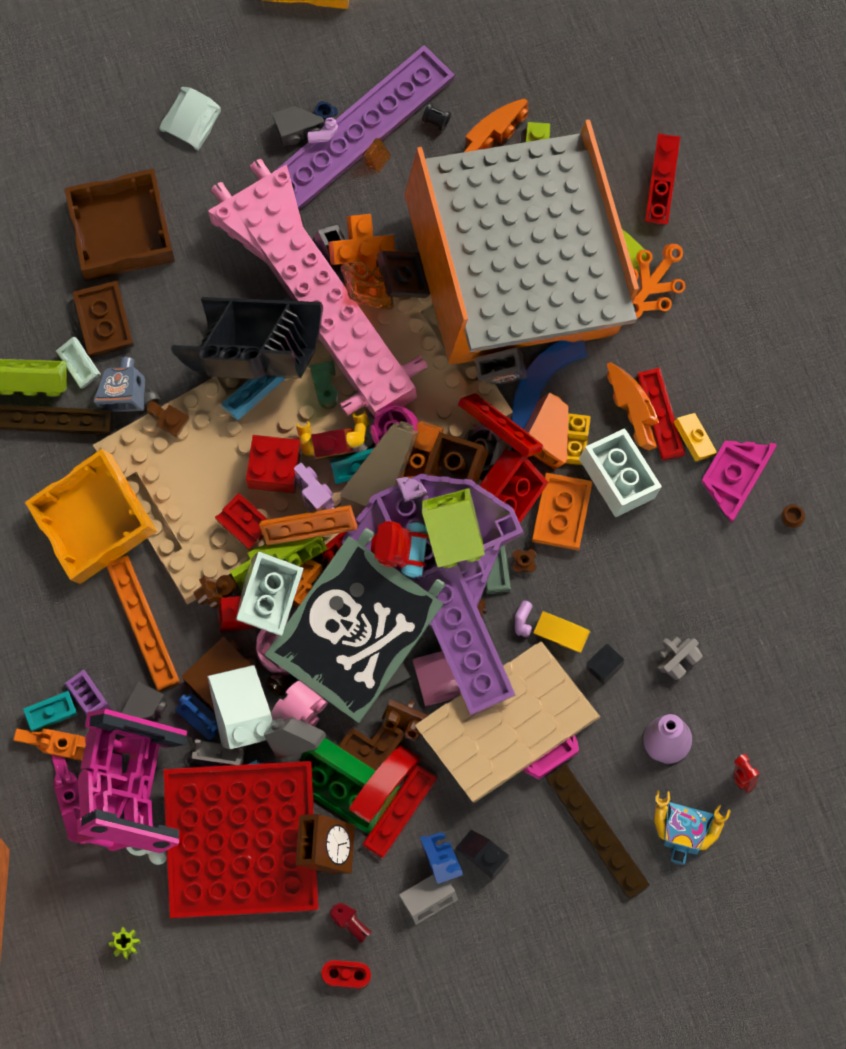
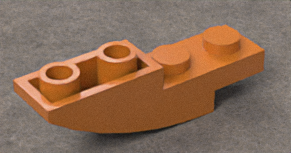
(497, 126)
(633, 399)

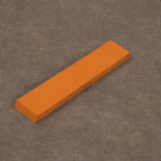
(143, 623)

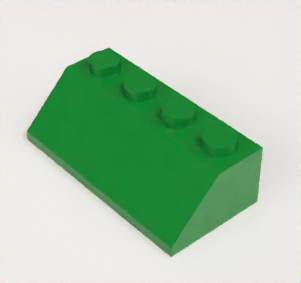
(338, 781)

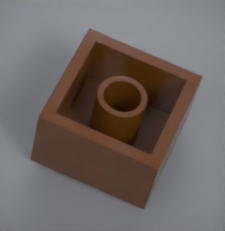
(456, 458)

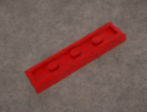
(500, 425)
(665, 431)
(399, 811)

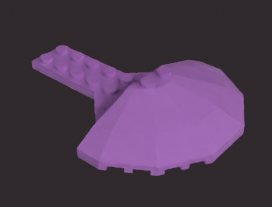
(458, 622)

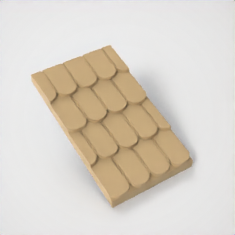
(511, 735)

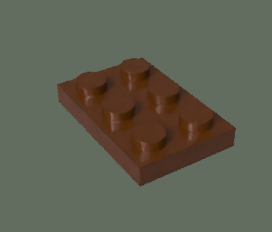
(103, 319)

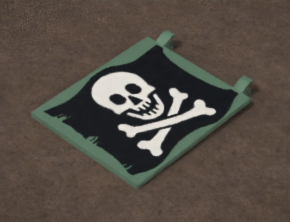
(355, 649)

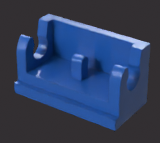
(441, 858)

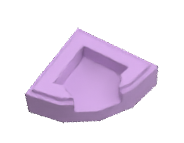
(411, 488)

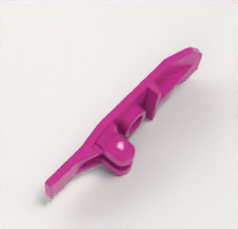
(63, 784)

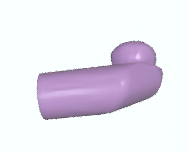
(326, 132)
(520, 619)

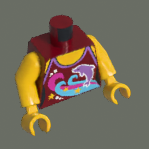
(333, 442)

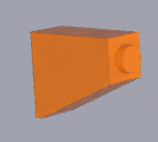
(550, 427)

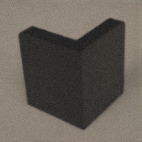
(605, 664)

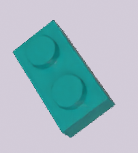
(346, 466)
(50, 711)

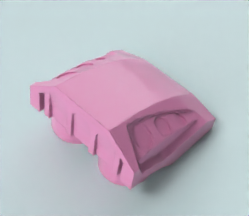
(435, 678)

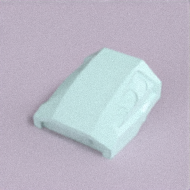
(191, 117)

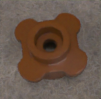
(519, 566)

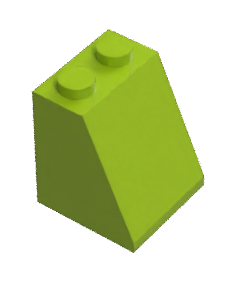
(453, 528)

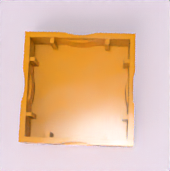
(91, 516)

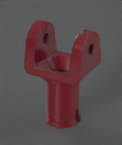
(348, 920)

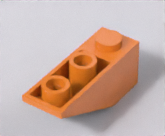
(422, 449)

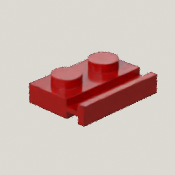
(242, 521)

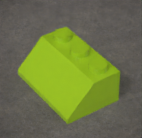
(33, 376)

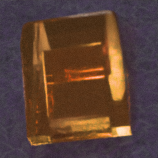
(376, 155)

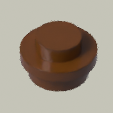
(793, 516)

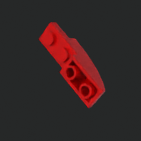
(662, 179)

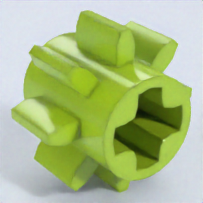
(130, 947)

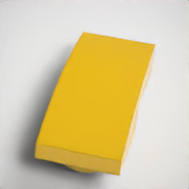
(577, 437)
(561, 632)

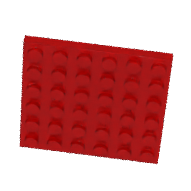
(238, 839)

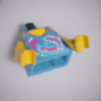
(686, 828)

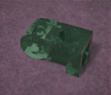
(325, 391)

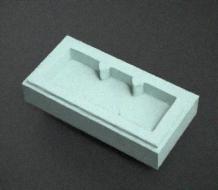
(78, 362)

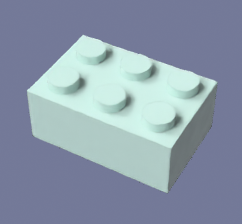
(620, 472)

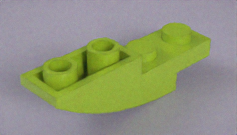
(292, 552)

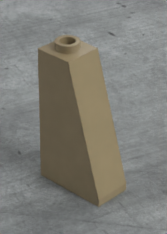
(382, 465)

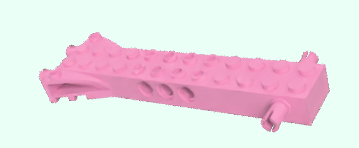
(271, 228)

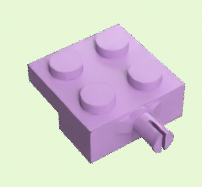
(315, 496)

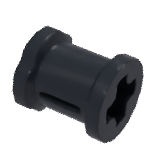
(436, 117)

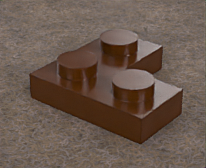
(372, 751)

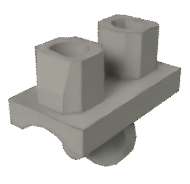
(686, 650)

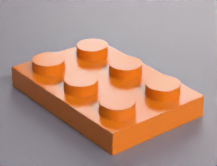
(562, 511)

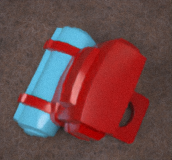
(401, 546)

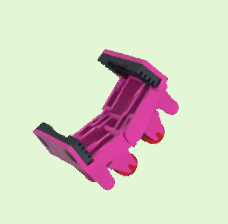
(102, 773)

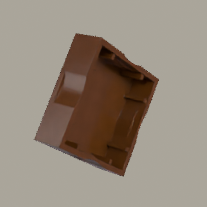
(119, 225)

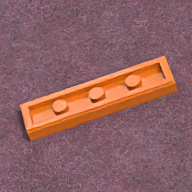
(308, 525)

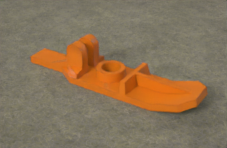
(48, 742)

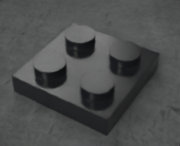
(403, 274)

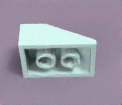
(268, 593)
(239, 707)

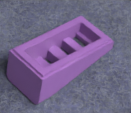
(97, 704)

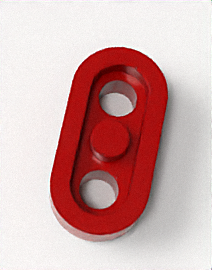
(346, 974)

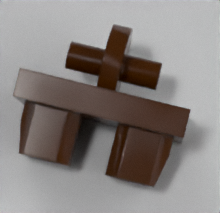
(214, 590)
(403, 716)

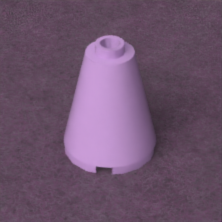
(667, 739)

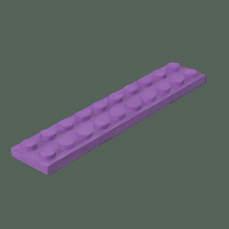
(369, 118)

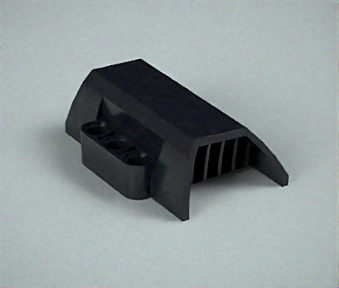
(255, 338)

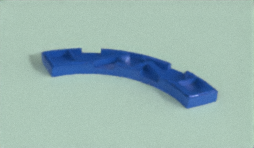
(539, 374)

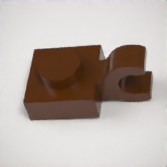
(170, 420)

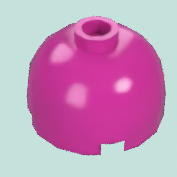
(389, 416)

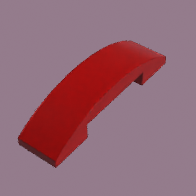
(383, 782)

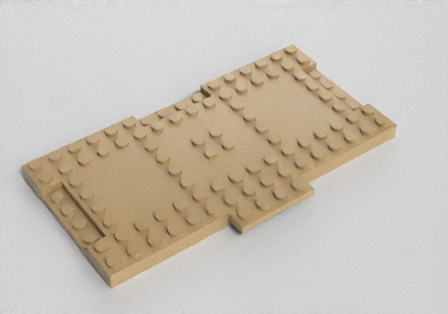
(196, 475)

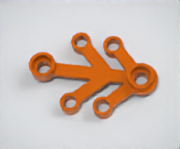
(650, 284)

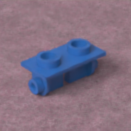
(198, 715)

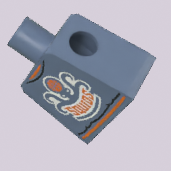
(121, 388)

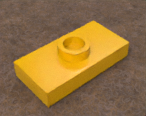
(695, 437)

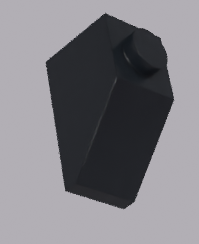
(483, 853)

